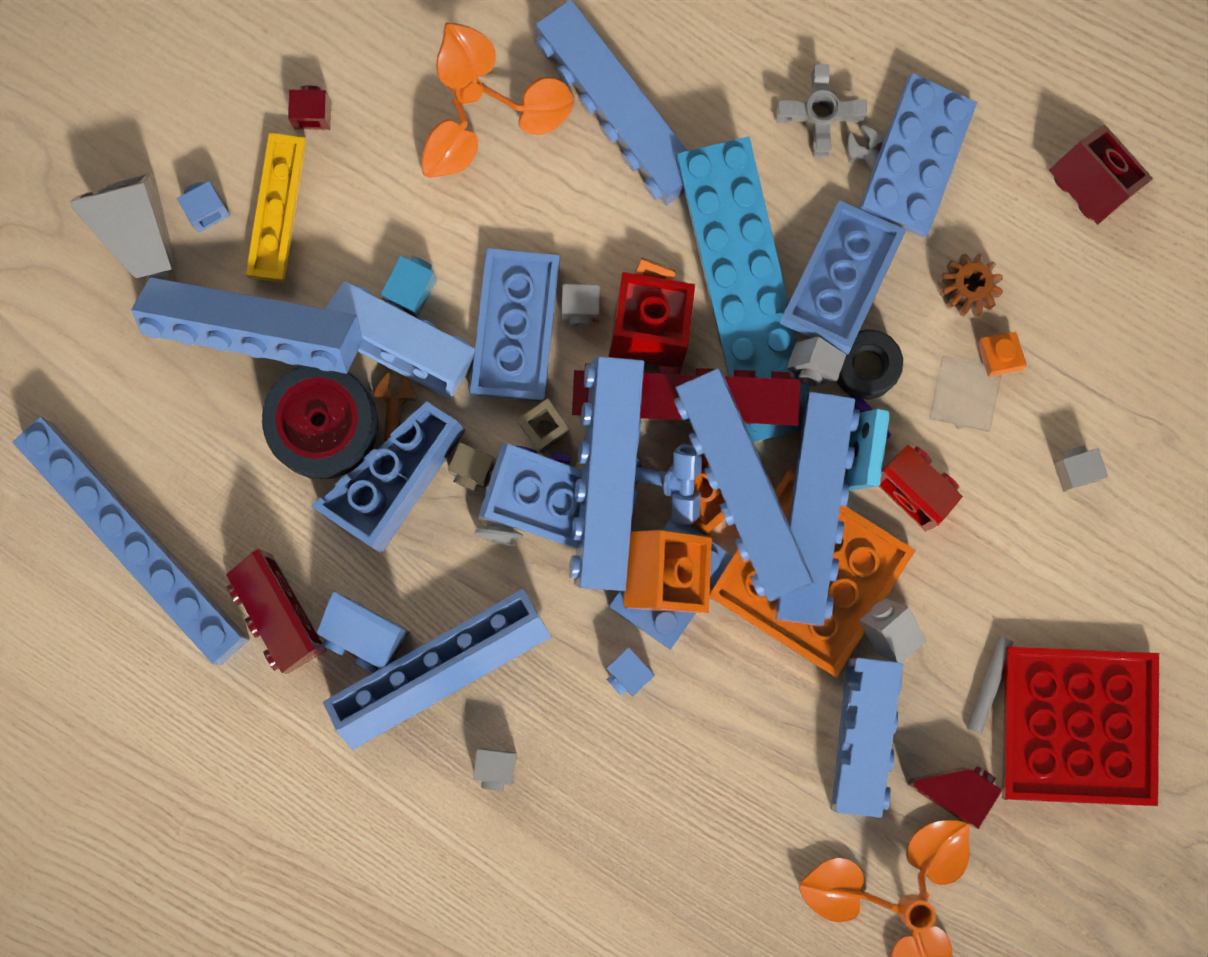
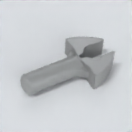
(868, 155)

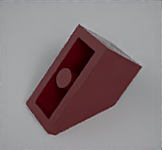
(960, 792)

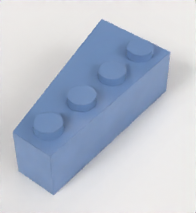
(392, 478)
(866, 737)

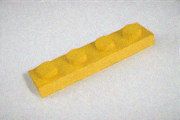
(276, 207)

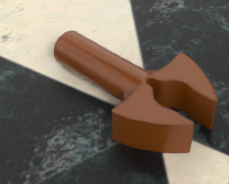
(394, 404)

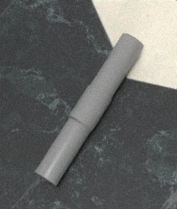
(989, 686)

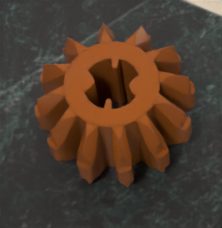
(982, 296)

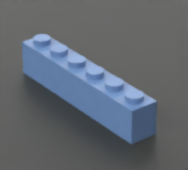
(614, 98)
(248, 325)
(607, 473)
(744, 485)
(817, 501)
(436, 669)

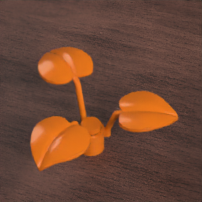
(459, 63)
(940, 854)

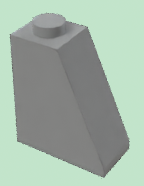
(130, 224)

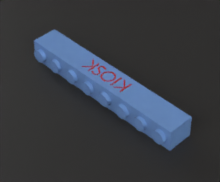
(131, 541)

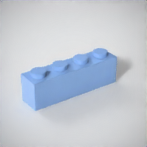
(405, 342)

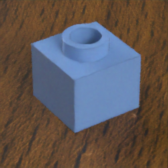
(203, 205)
(628, 673)

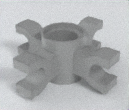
(794, 111)

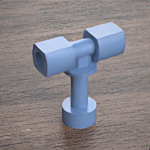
(677, 482)

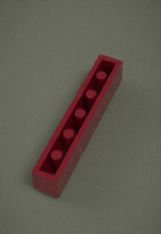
(758, 399)

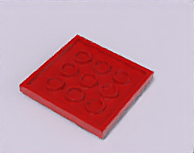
(1081, 726)

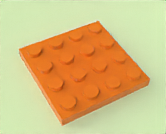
(866, 574)

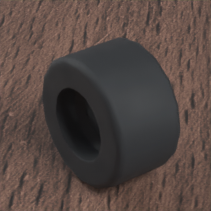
(891, 360)

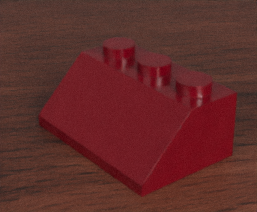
(274, 612)

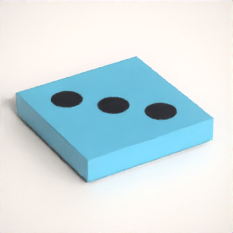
(869, 450)

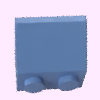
(361, 632)

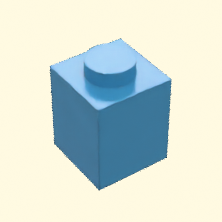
(409, 284)

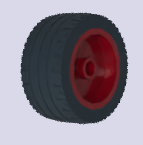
(327, 449)

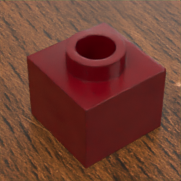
(309, 108)

